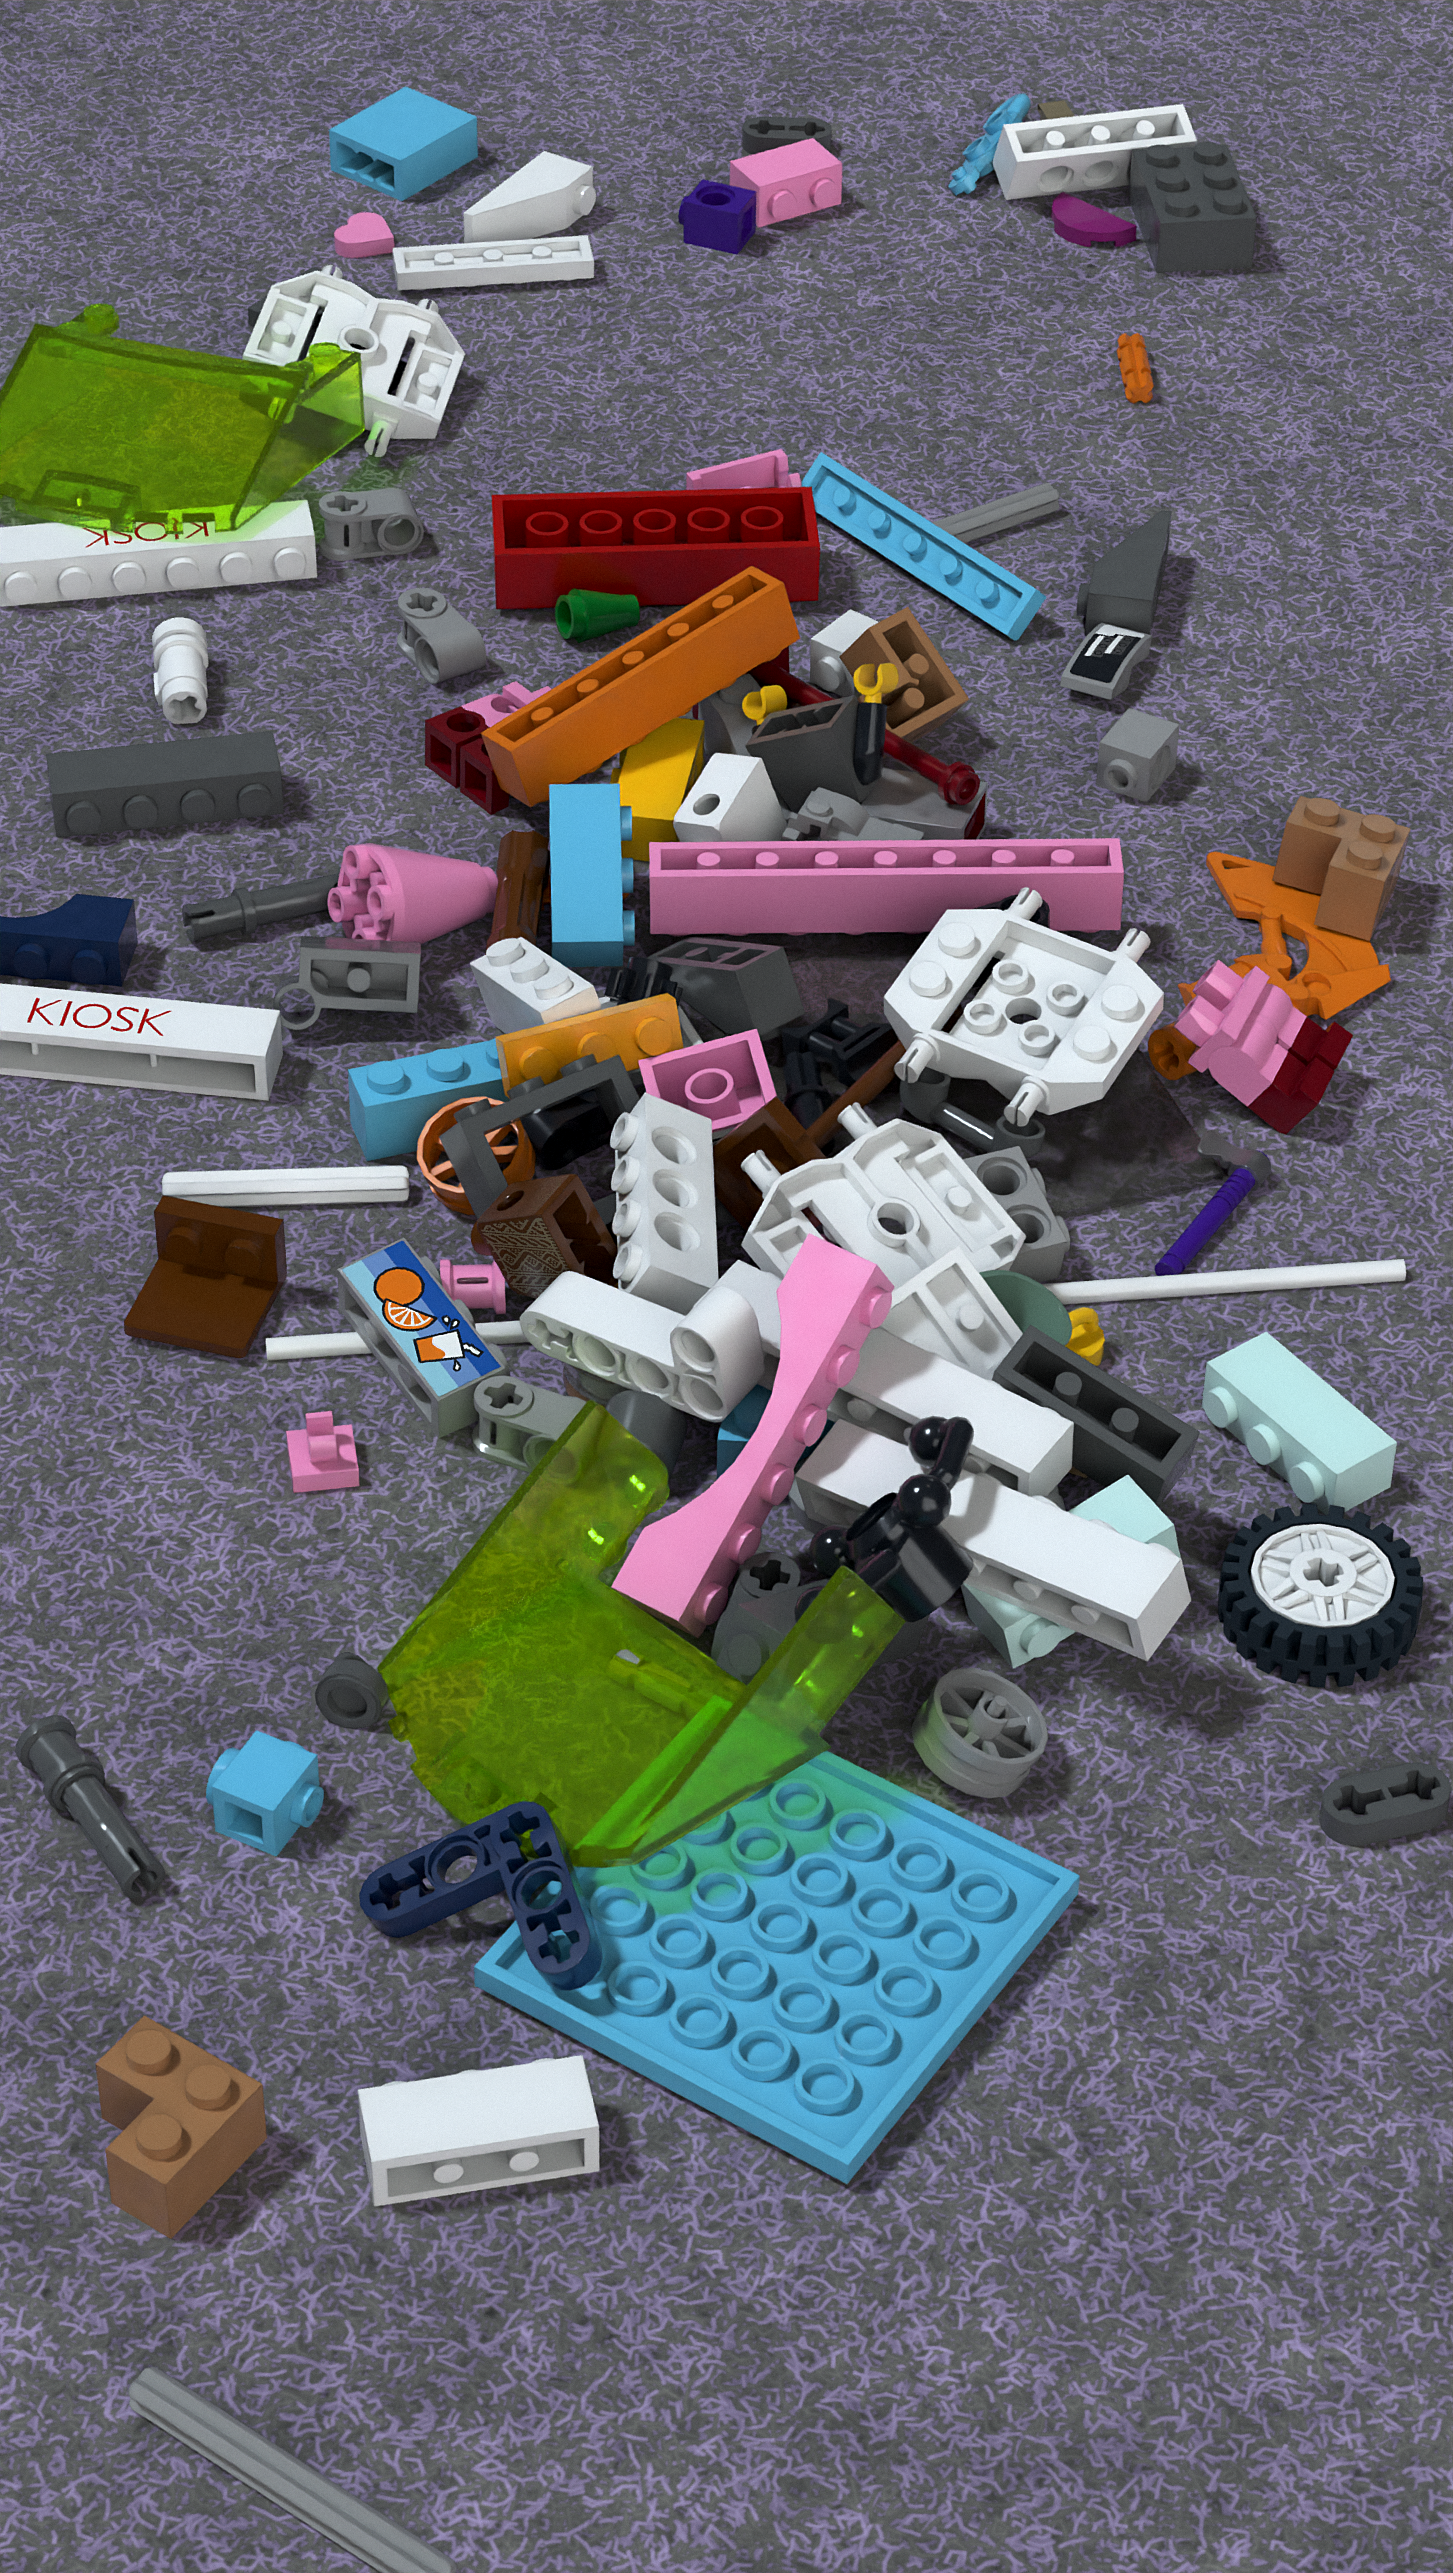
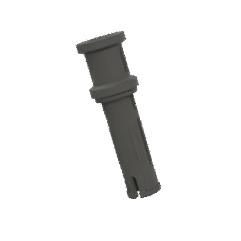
(77, 1785)

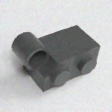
(353, 977)

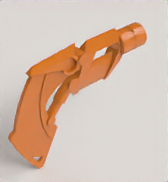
(1337, 968)

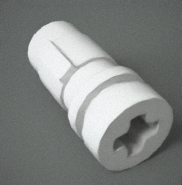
(181, 669)

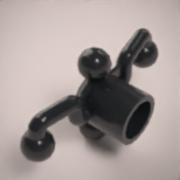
(899, 1538)

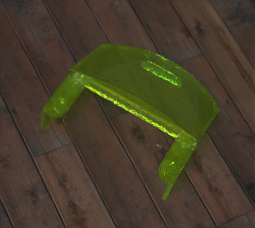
(163, 433)
(520, 1686)

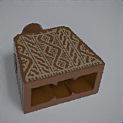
(545, 1230)

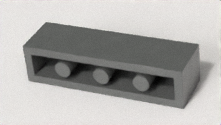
(165, 784)

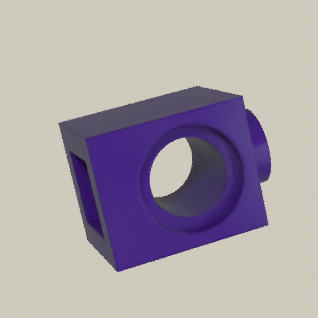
(718, 216)

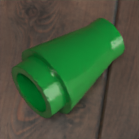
(594, 614)

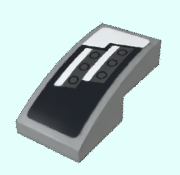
(1105, 661)

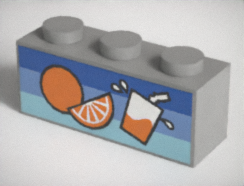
(419, 1334)

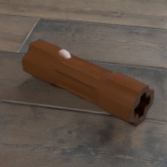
(522, 879)

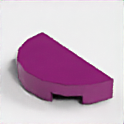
(1085, 223)

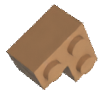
(925, 688)
(1344, 859)
(181, 2123)

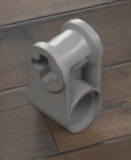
(365, 524)
(438, 637)
(522, 1428)

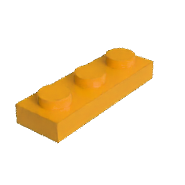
(626, 1030)

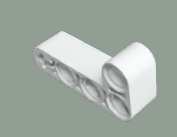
(689, 1361)

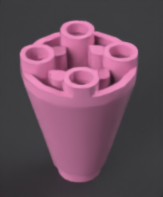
(408, 894)

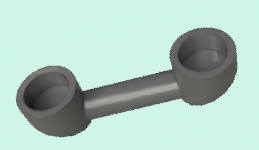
(928, 1103)

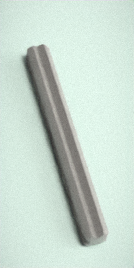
(282, 2477)

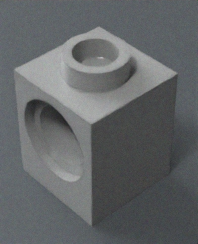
(1137, 755)

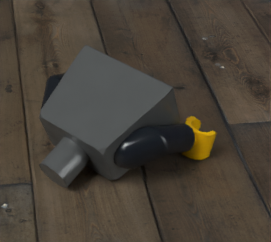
(822, 743)

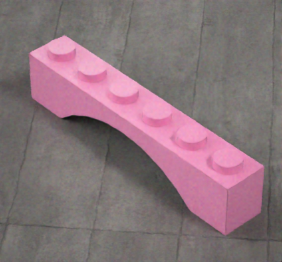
(690, 1557)

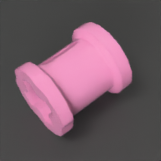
(476, 1285)

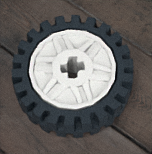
(1320, 1595)

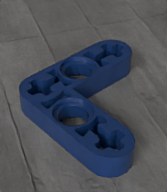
(499, 1868)

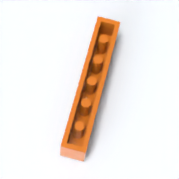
(641, 686)

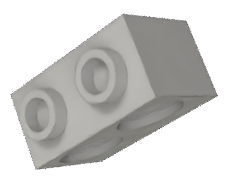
(1023, 1197)

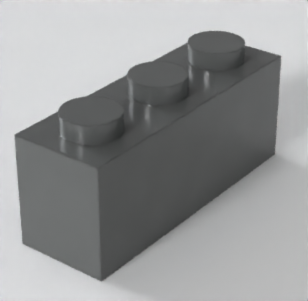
(1113, 1424)

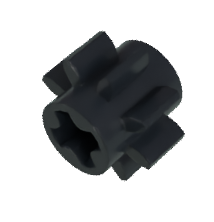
(641, 980)

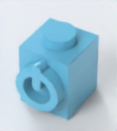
(265, 1792)

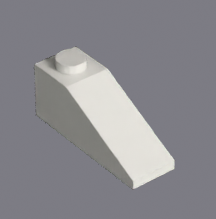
(533, 202)

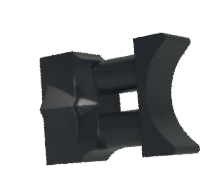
(858, 1044)

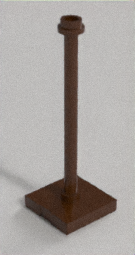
(787, 1142)

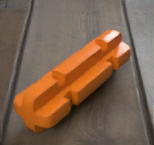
(1135, 368)

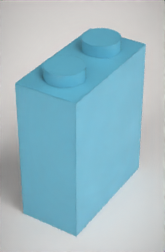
(403, 143)

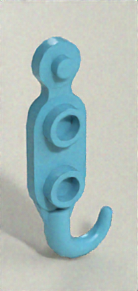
(981, 152)

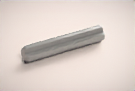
(1001, 513)

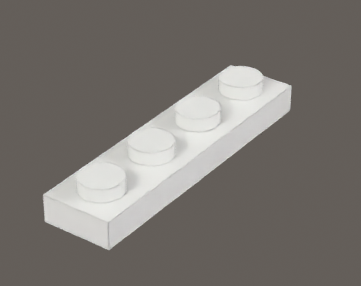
(493, 263)

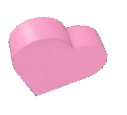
(364, 236)

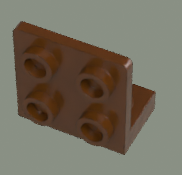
(210, 1278)

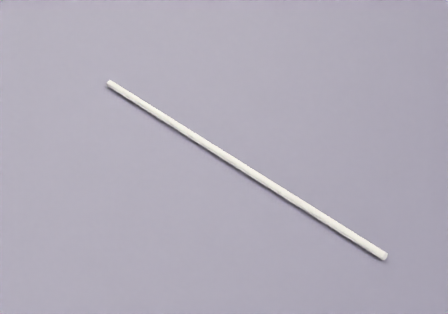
(1067, 1292)

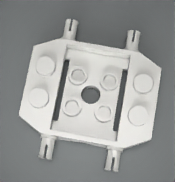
(380, 328)
(1085, 1000)
(885, 1174)

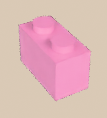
(789, 180)

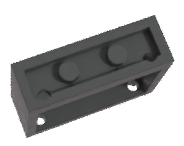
(472, 1154)

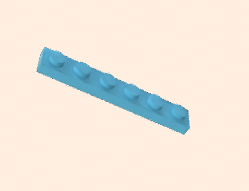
(922, 548)

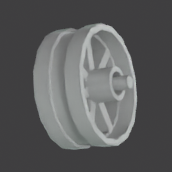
(987, 1737)

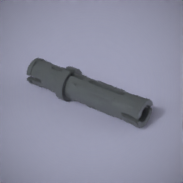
(251, 909)

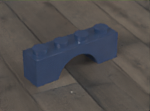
(79, 942)

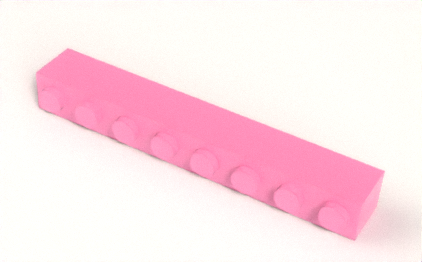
(876, 884)

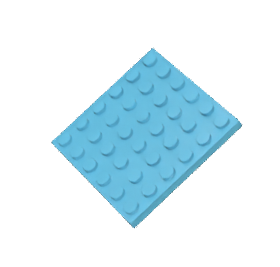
(799, 1956)

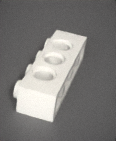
(1083, 150)
(664, 1204)

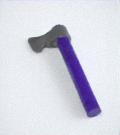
(1246, 1173)

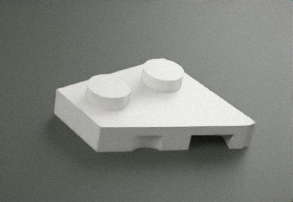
(954, 1315)

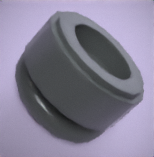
(351, 1692)

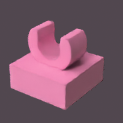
(322, 1455)

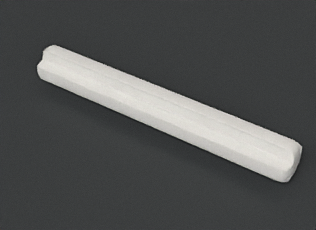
(290, 1186)

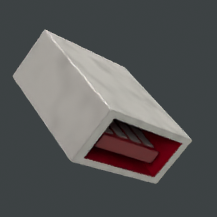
(915, 803)

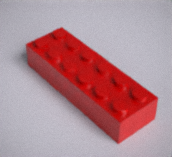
(651, 543)

